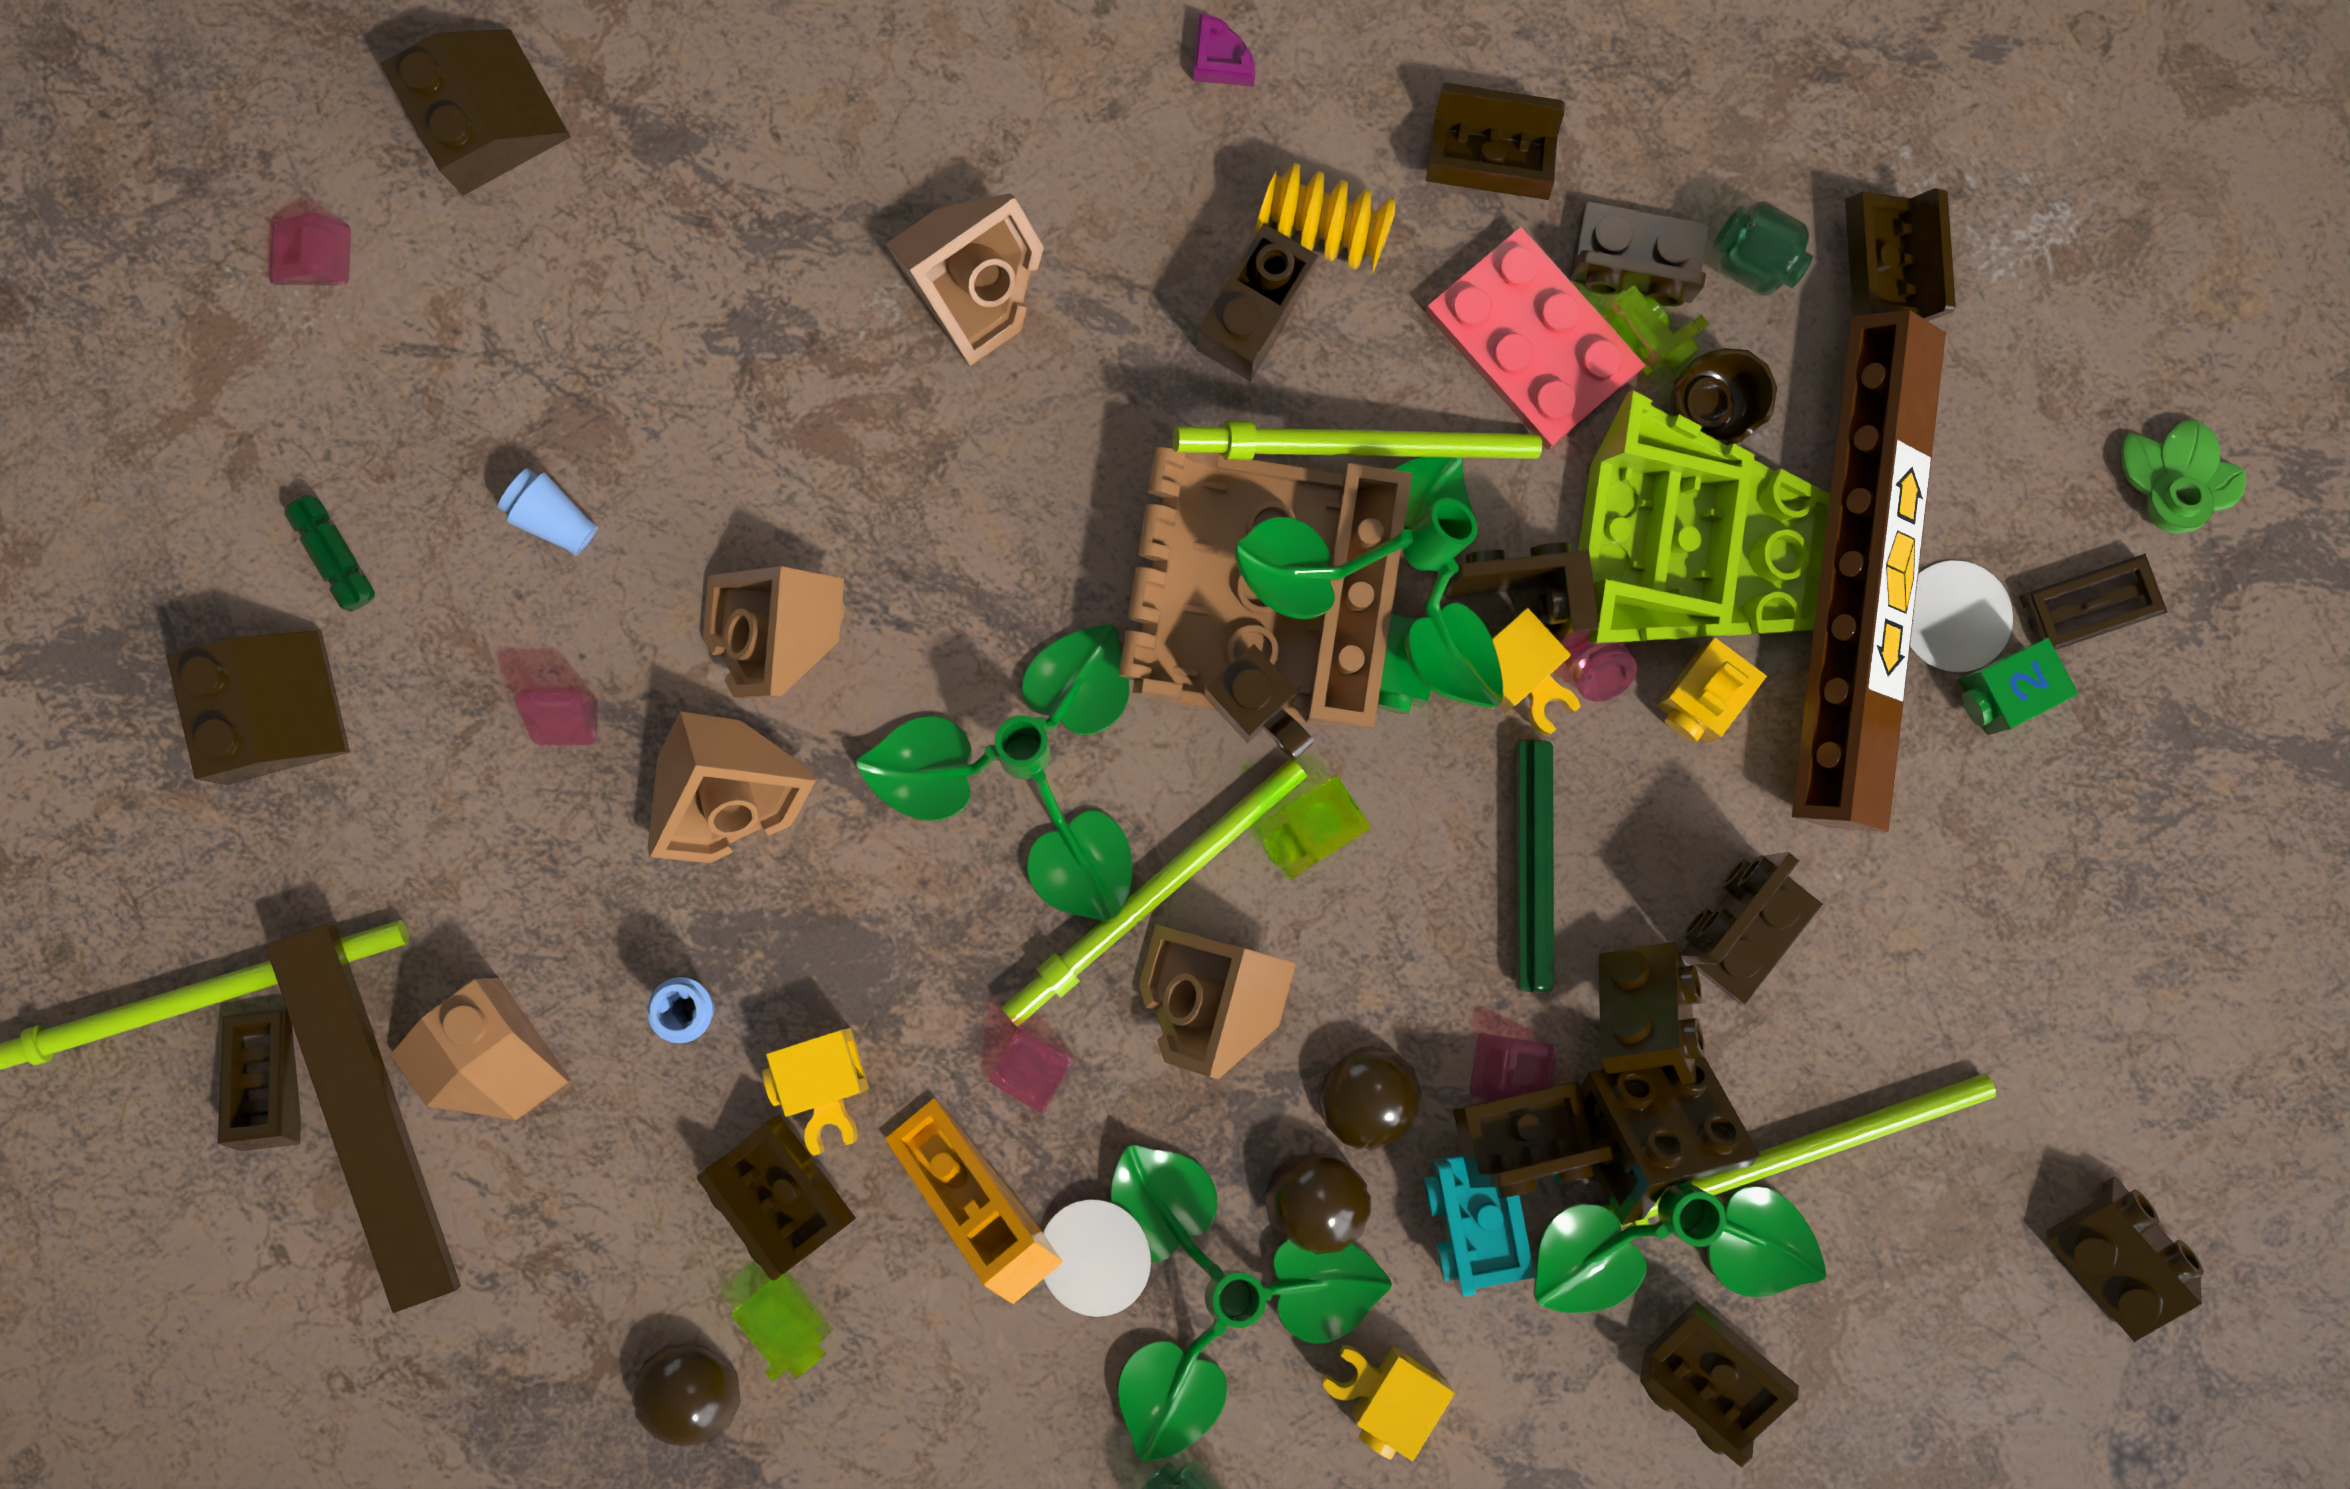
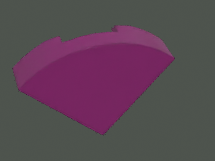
(1221, 54)

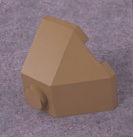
(972, 270)
(771, 626)
(718, 786)
(1211, 999)
(479, 1055)

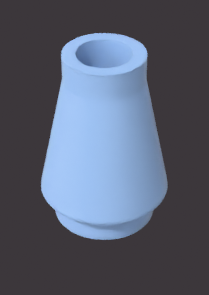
(545, 511)
(667, 1014)

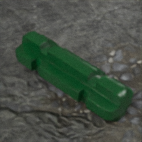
(329, 553)

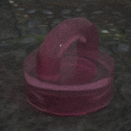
(1601, 669)

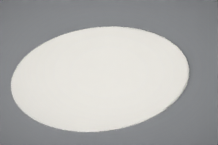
(1960, 616)
(1101, 1255)

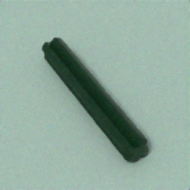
(1534, 866)

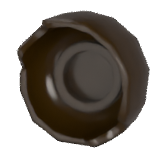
(1725, 394)
(1370, 1098)
(1318, 1203)
(685, 1395)

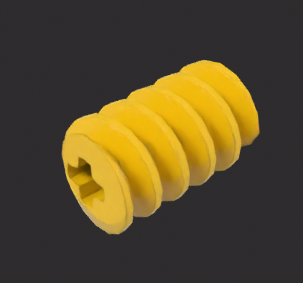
(1327, 216)

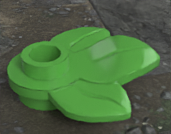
(2185, 468)

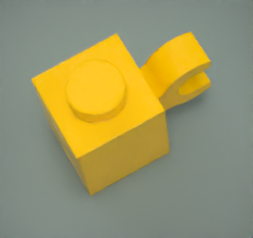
(1526, 660)
(1709, 692)
(817, 1077)
(1396, 1401)

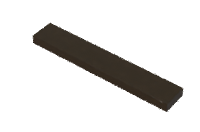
(363, 1117)

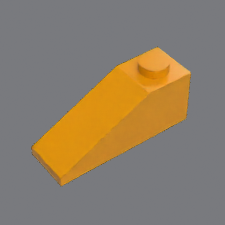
(973, 1203)

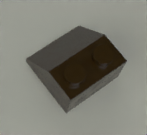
(475, 104)
(257, 705)

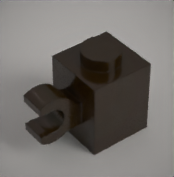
(1254, 698)

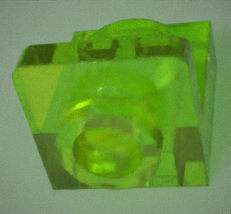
(1646, 331)
(1312, 827)
(784, 1327)

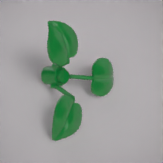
(1447, 650)
(926, 767)
(1753, 1247)
(1172, 1395)

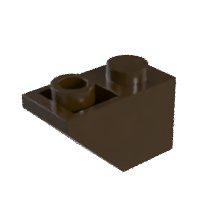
(1255, 302)

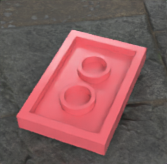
(1534, 338)

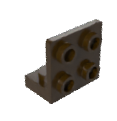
(1567, 578)
(1750, 925)
(1661, 1133)

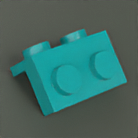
(1482, 1232)

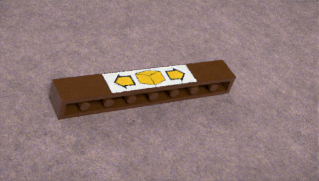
(1869, 572)

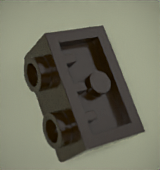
(1639, 249)

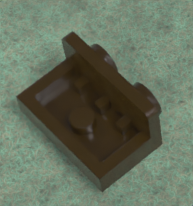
(1494, 141)
(1900, 254)
(1649, 1011)
(1528, 1138)
(775, 1198)
(2129, 1260)
(1715, 1383)

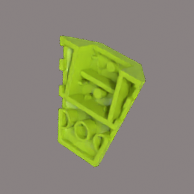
(1696, 534)

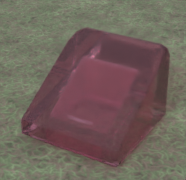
(310, 251)
(559, 716)
(1510, 1066)
(1031, 1069)

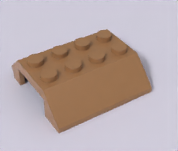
(1205, 615)

